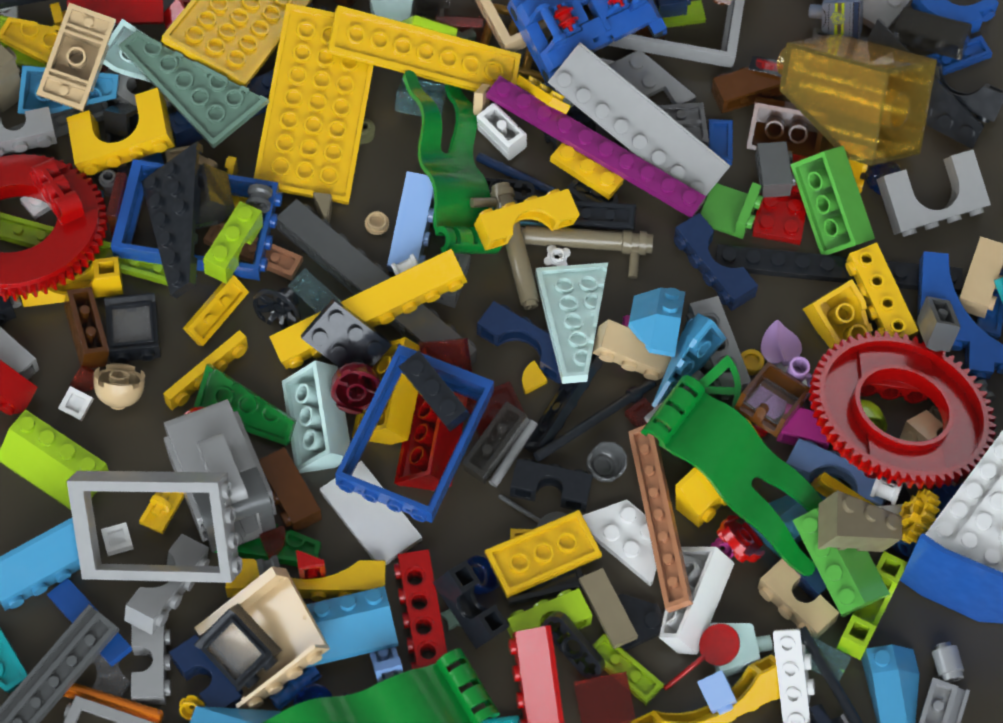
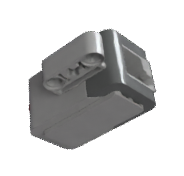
(217, 442)

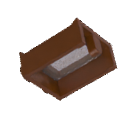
(772, 399)

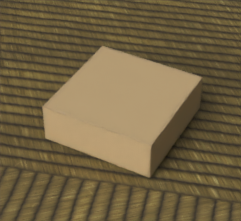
(480, 99)

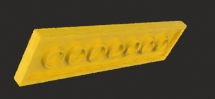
(420, 50)

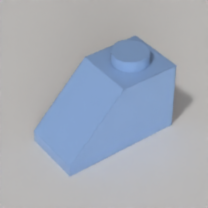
(718, 693)

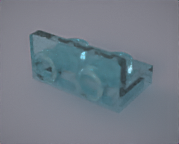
(408, 105)

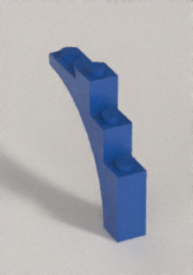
(982, 352)

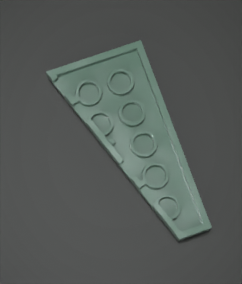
(199, 93)

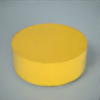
(753, 361)

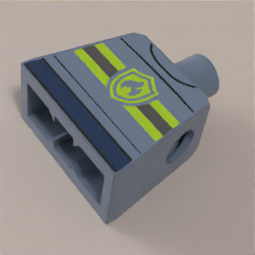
(839, 17)

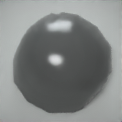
(607, 461)

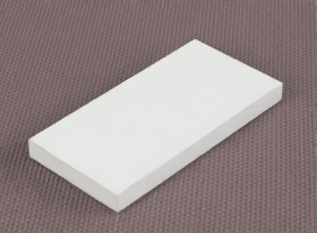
(373, 524)

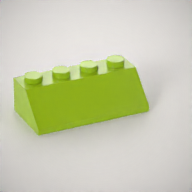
(45, 456)

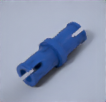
(292, 687)

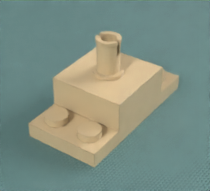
(76, 57)

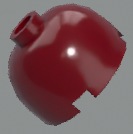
(354, 387)

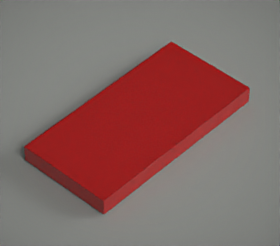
(132, 11)

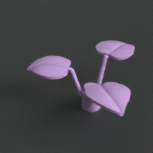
(784, 346)

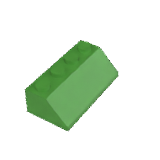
(832, 201)
(846, 573)

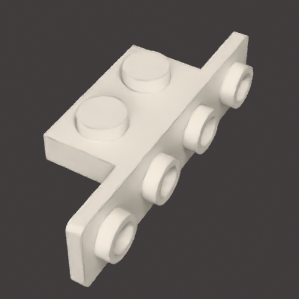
(793, 675)

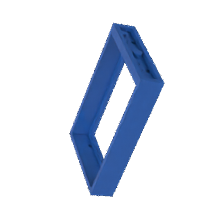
(131, 206)
(458, 381)

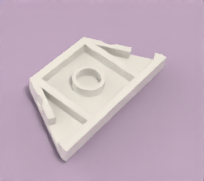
(626, 536)

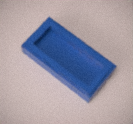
(721, 138)

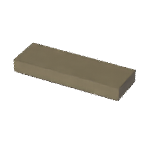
(608, 608)

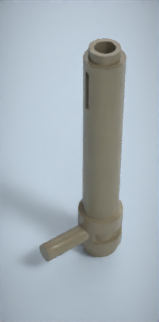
(625, 241)
(516, 249)

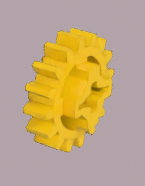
(918, 515)

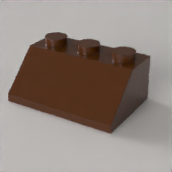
(783, 122)

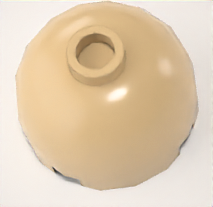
(118, 385)

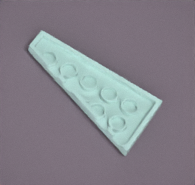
(572, 309)

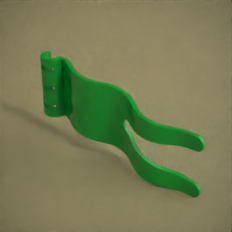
(453, 173)
(730, 457)
(413, 696)

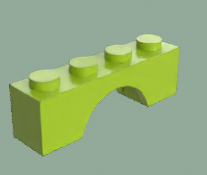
(865, 621)

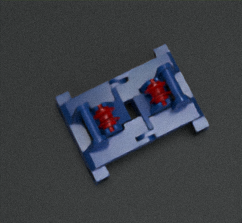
(565, 18)

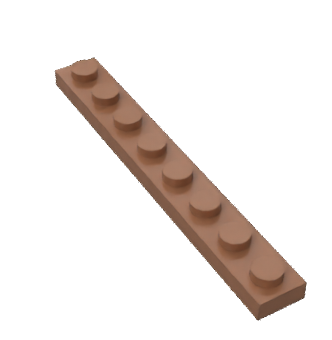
(660, 521)

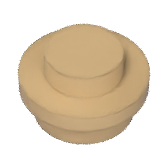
(376, 223)

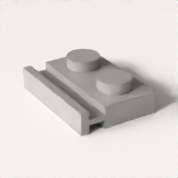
(944, 703)

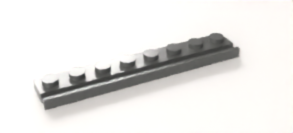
(59, 668)

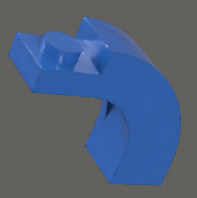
(970, 14)

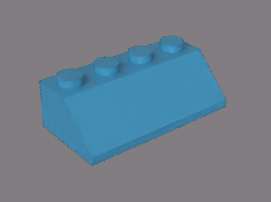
(38, 565)
(354, 624)

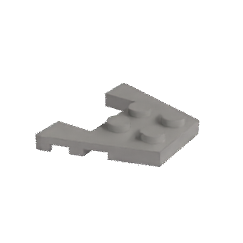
(651, 78)

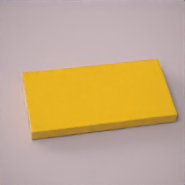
(543, 553)

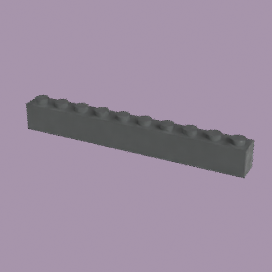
(356, 271)

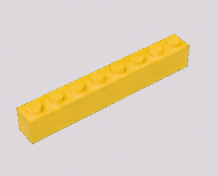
(380, 303)

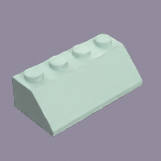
(321, 427)

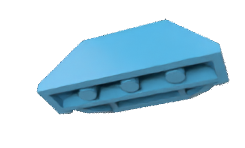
(657, 319)

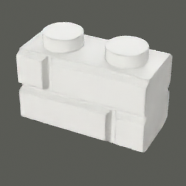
(501, 131)

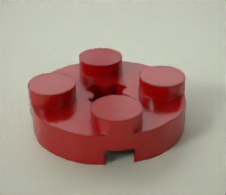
(741, 539)

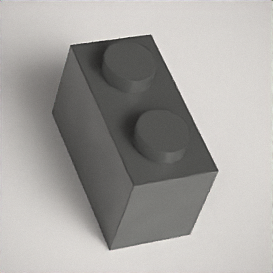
(774, 169)
(938, 324)

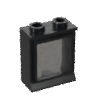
(132, 328)
(239, 647)

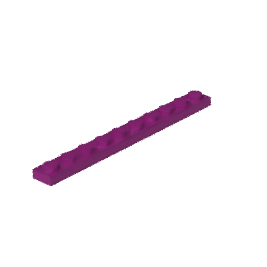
(596, 147)

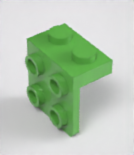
(731, 209)

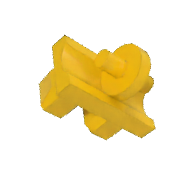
(161, 510)

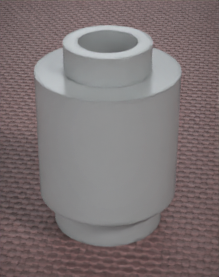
(948, 662)

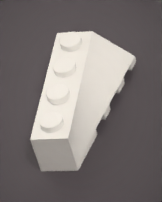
(707, 577)

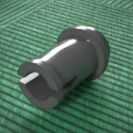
(107, 181)

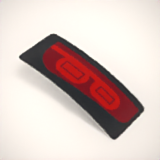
(764, 65)

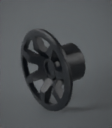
(280, 306)

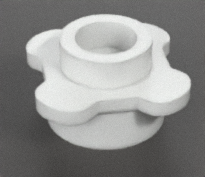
(551, 261)

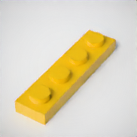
(220, 358)

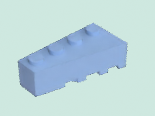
(413, 220)

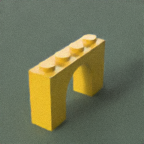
(149, 137)

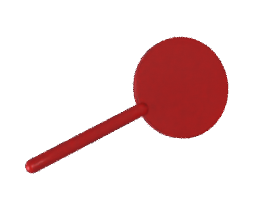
(717, 647)

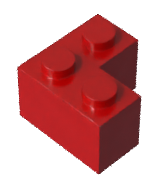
(14, 390)

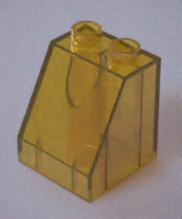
(860, 94)

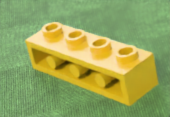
(880, 292)

